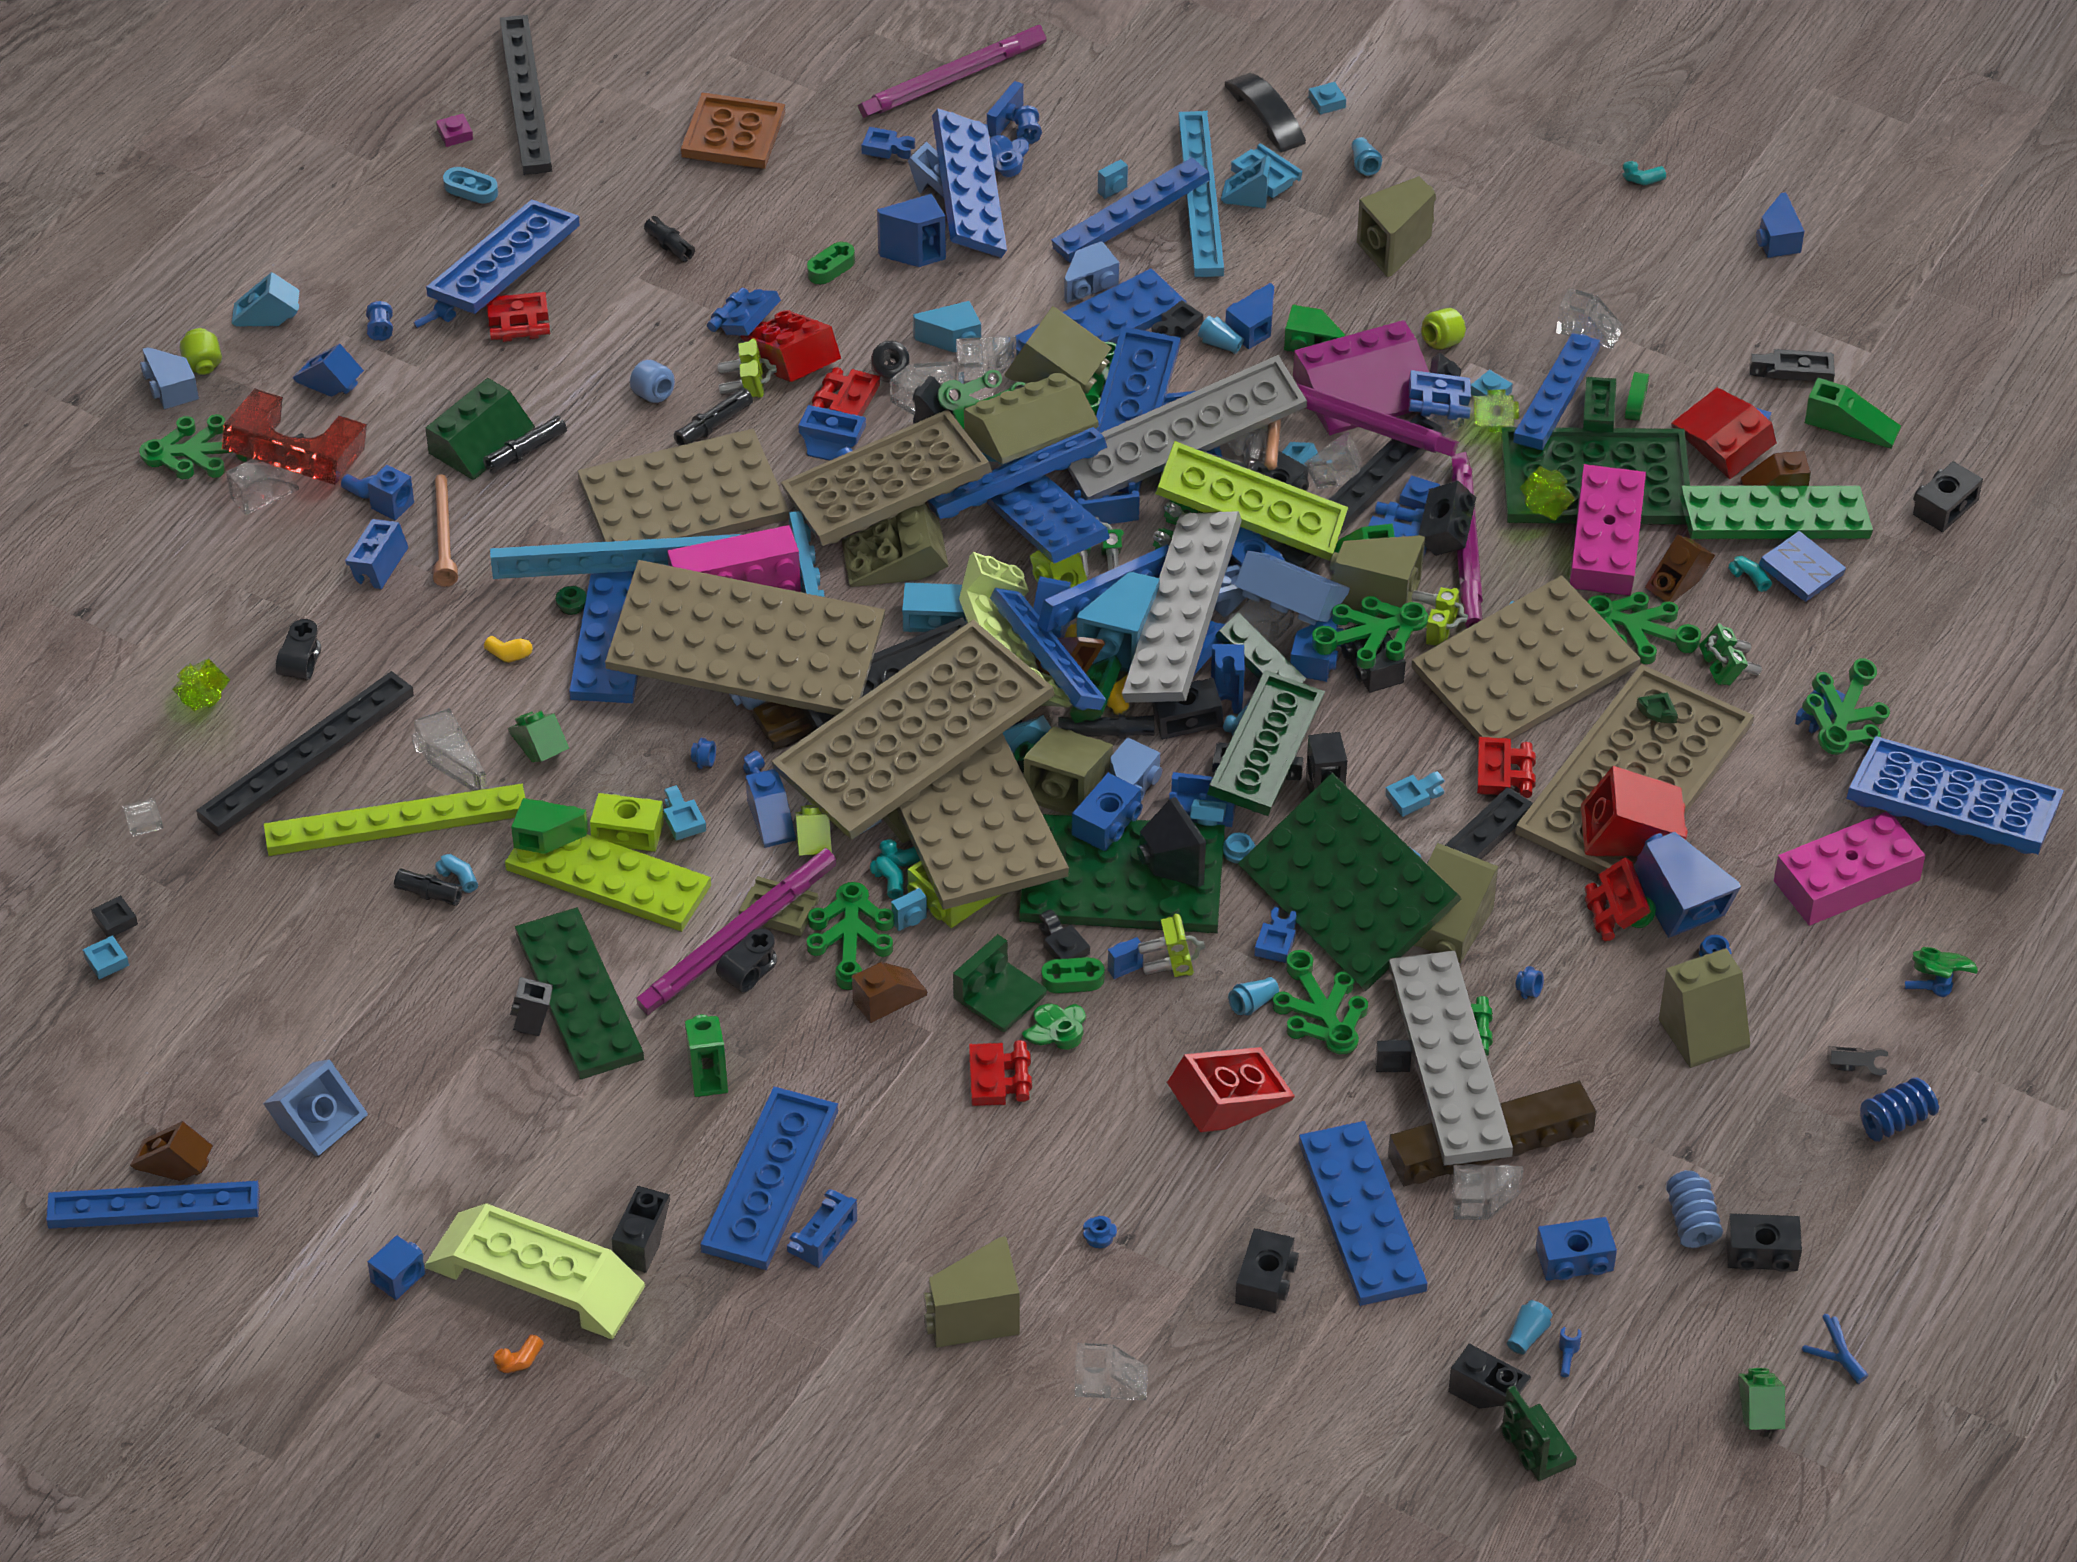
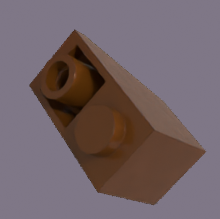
(1679, 569)

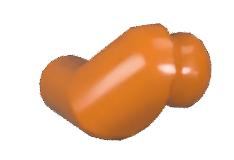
(520, 1360)

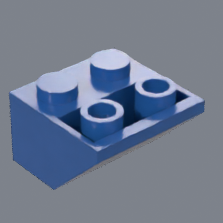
(912, 232)

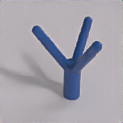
(1844, 1356)

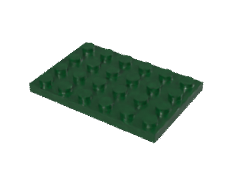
(1649, 450)
(1349, 881)
(1119, 890)

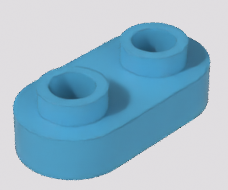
(470, 185)

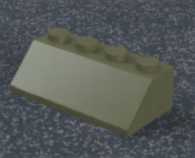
(1029, 418)

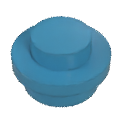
(1237, 847)

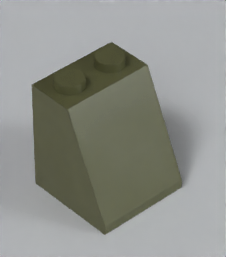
(1396, 223)
(1063, 348)
(1379, 569)
(1065, 768)
(1476, 885)
(1705, 1008)
(974, 1298)

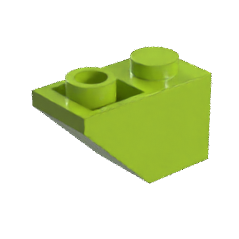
(812, 830)

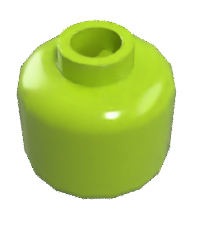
(1443, 328)
(201, 350)

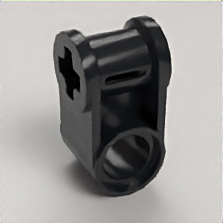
(299, 650)
(748, 960)

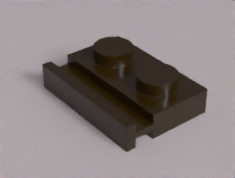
(782, 723)

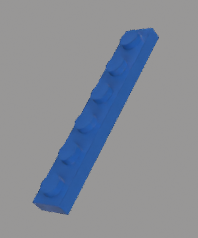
(1132, 208)
(1556, 391)
(1023, 470)
(1067, 604)
(1048, 650)
(153, 1204)

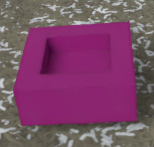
(454, 130)

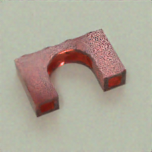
(322, 457)

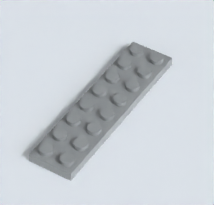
(1196, 420)
(1182, 607)
(1450, 1058)

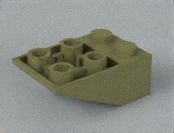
(896, 549)

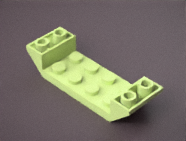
(980, 580)
(540, 1263)

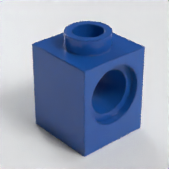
(391, 492)
(396, 1267)

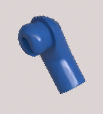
(356, 486)

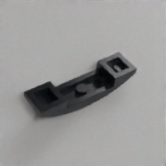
(1270, 108)

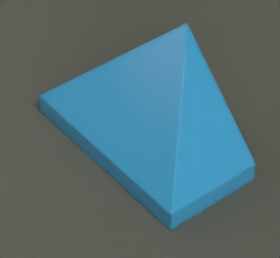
(1249, 185)
(1029, 730)

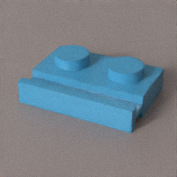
(1281, 173)

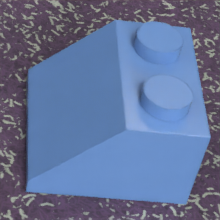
(316, 1107)

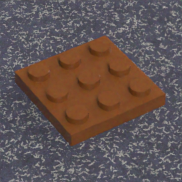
(733, 130)

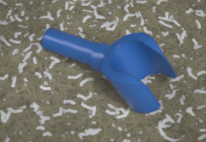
(440, 310)
(753, 763)
(1940, 986)
(1568, 1347)

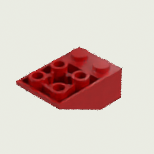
(795, 344)

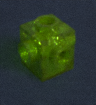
(1484, 410)
(1547, 493)
(200, 684)

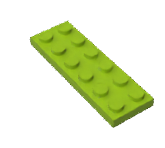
(1262, 502)
(617, 879)

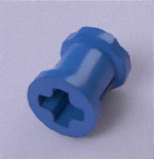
(1027, 121)
(379, 318)

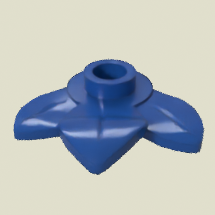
(1008, 155)

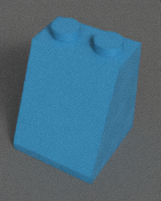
(1119, 616)

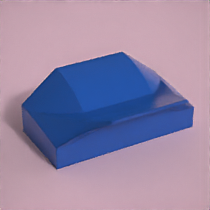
(829, 431)

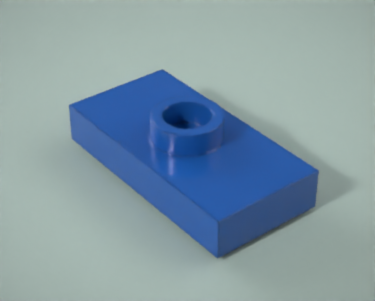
(1003, 110)

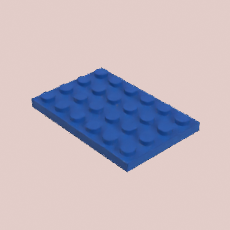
(1955, 795)

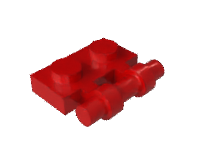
(518, 309)
(854, 391)
(1495, 763)
(1624, 895)
(988, 1073)

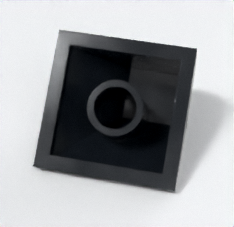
(1173, 846)

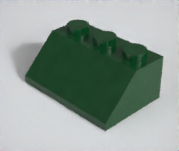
(477, 428)

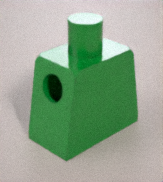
(706, 1041)

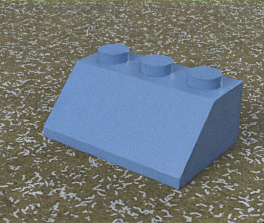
(1289, 587)

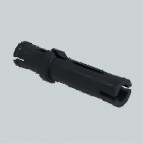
(703, 424)
(515, 449)
(1111, 726)

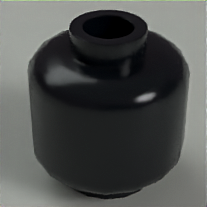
(885, 352)

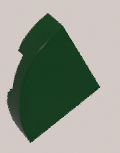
(1658, 708)

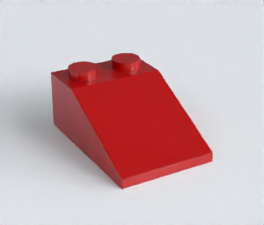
(1727, 431)
(1227, 1087)

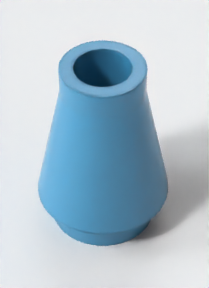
(1366, 157)
(1220, 335)
(1250, 996)
(1529, 1326)

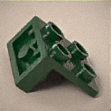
(995, 987)
(1535, 1437)

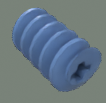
(1693, 1209)

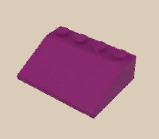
(1363, 369)

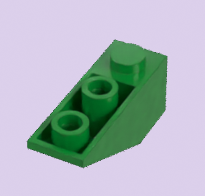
(1847, 413)

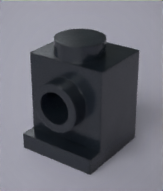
(530, 1006)

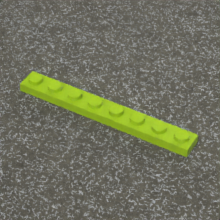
(393, 819)

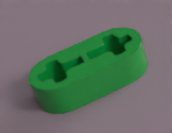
(831, 263)
(1637, 396)
(1073, 975)

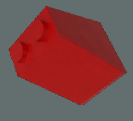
(1628, 811)

